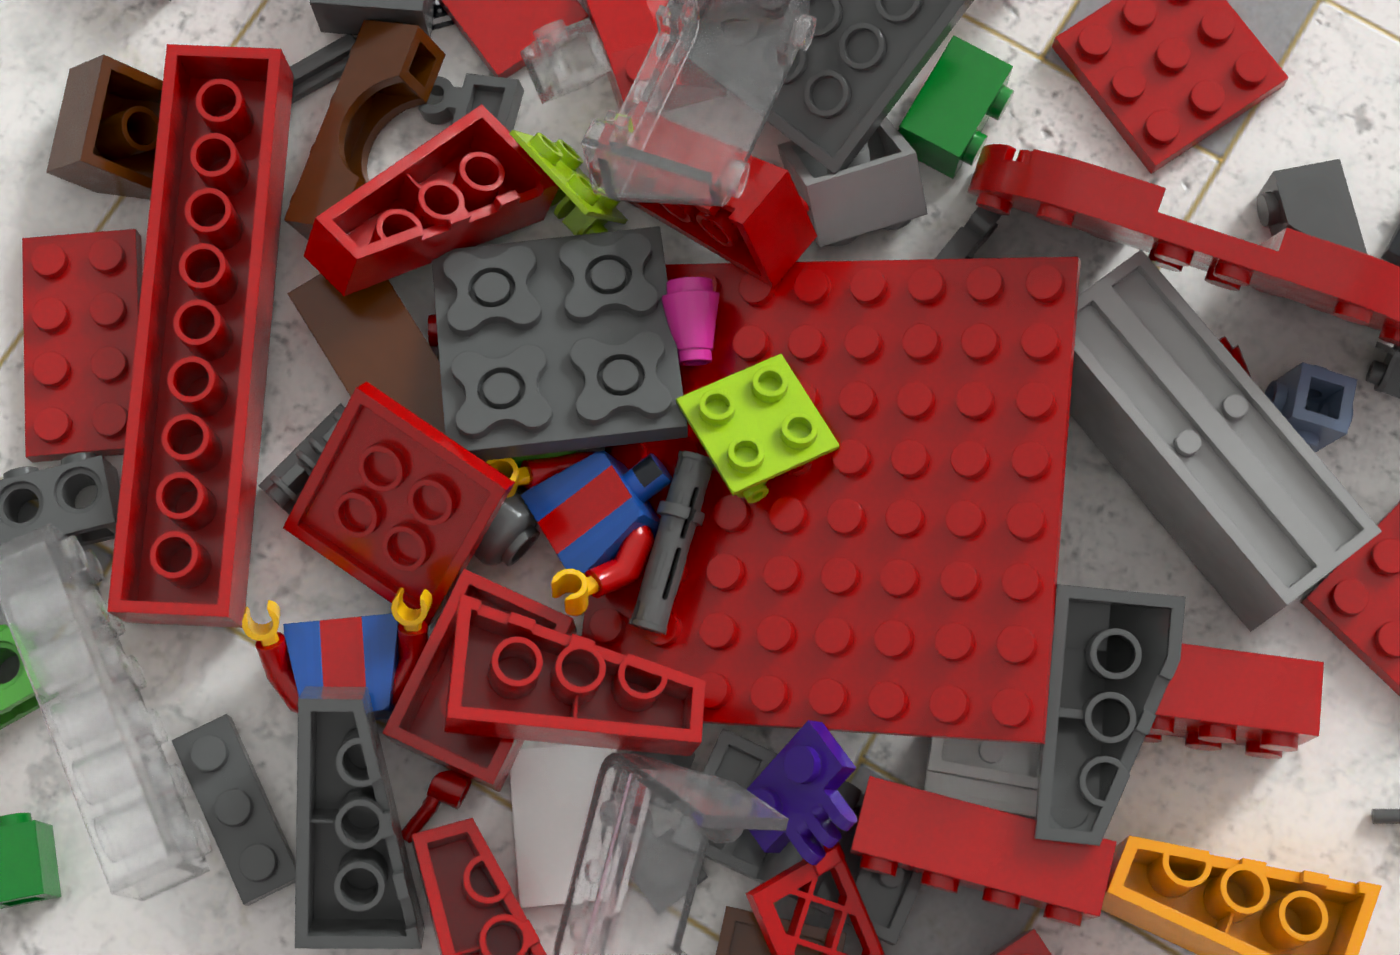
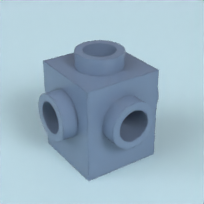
(1315, 403)

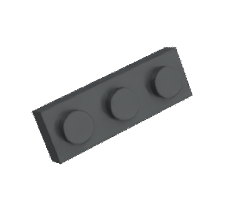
(236, 809)

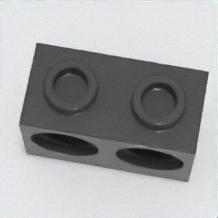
(56, 492)

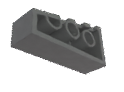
(349, 841)

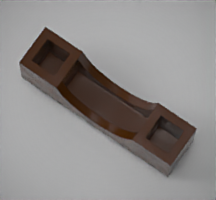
(385, 75)

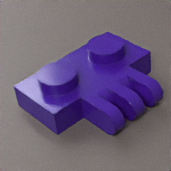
(804, 788)

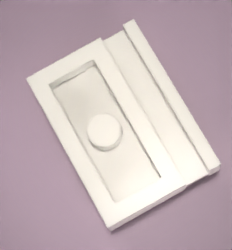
(985, 773)

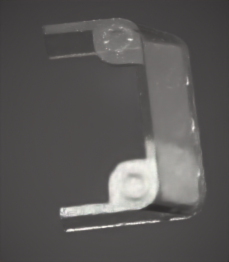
(647, 853)

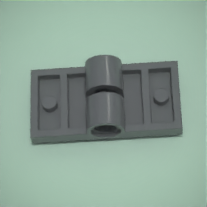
(884, 896)

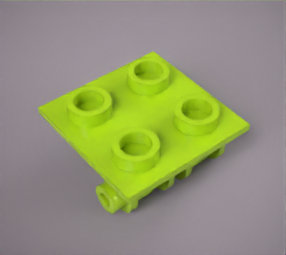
(577, 202)
(757, 426)

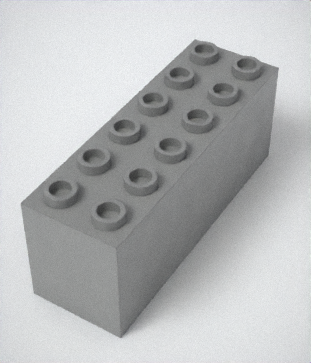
(1206, 445)

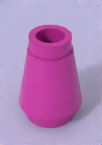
(692, 317)

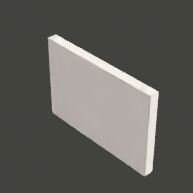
(550, 810)

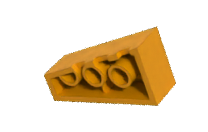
(1235, 904)

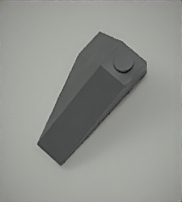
(1104, 689)

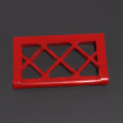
(806, 876)

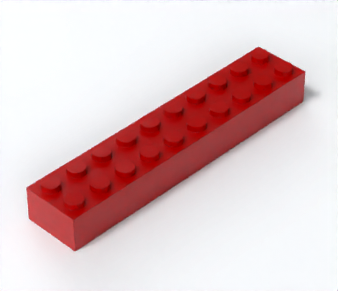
(202, 338)

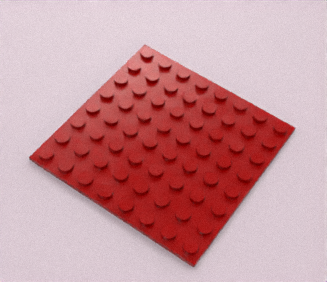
(920, 556)

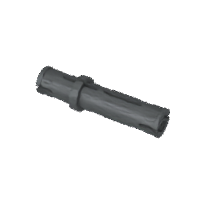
(672, 542)

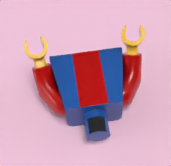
(592, 517)
(343, 652)

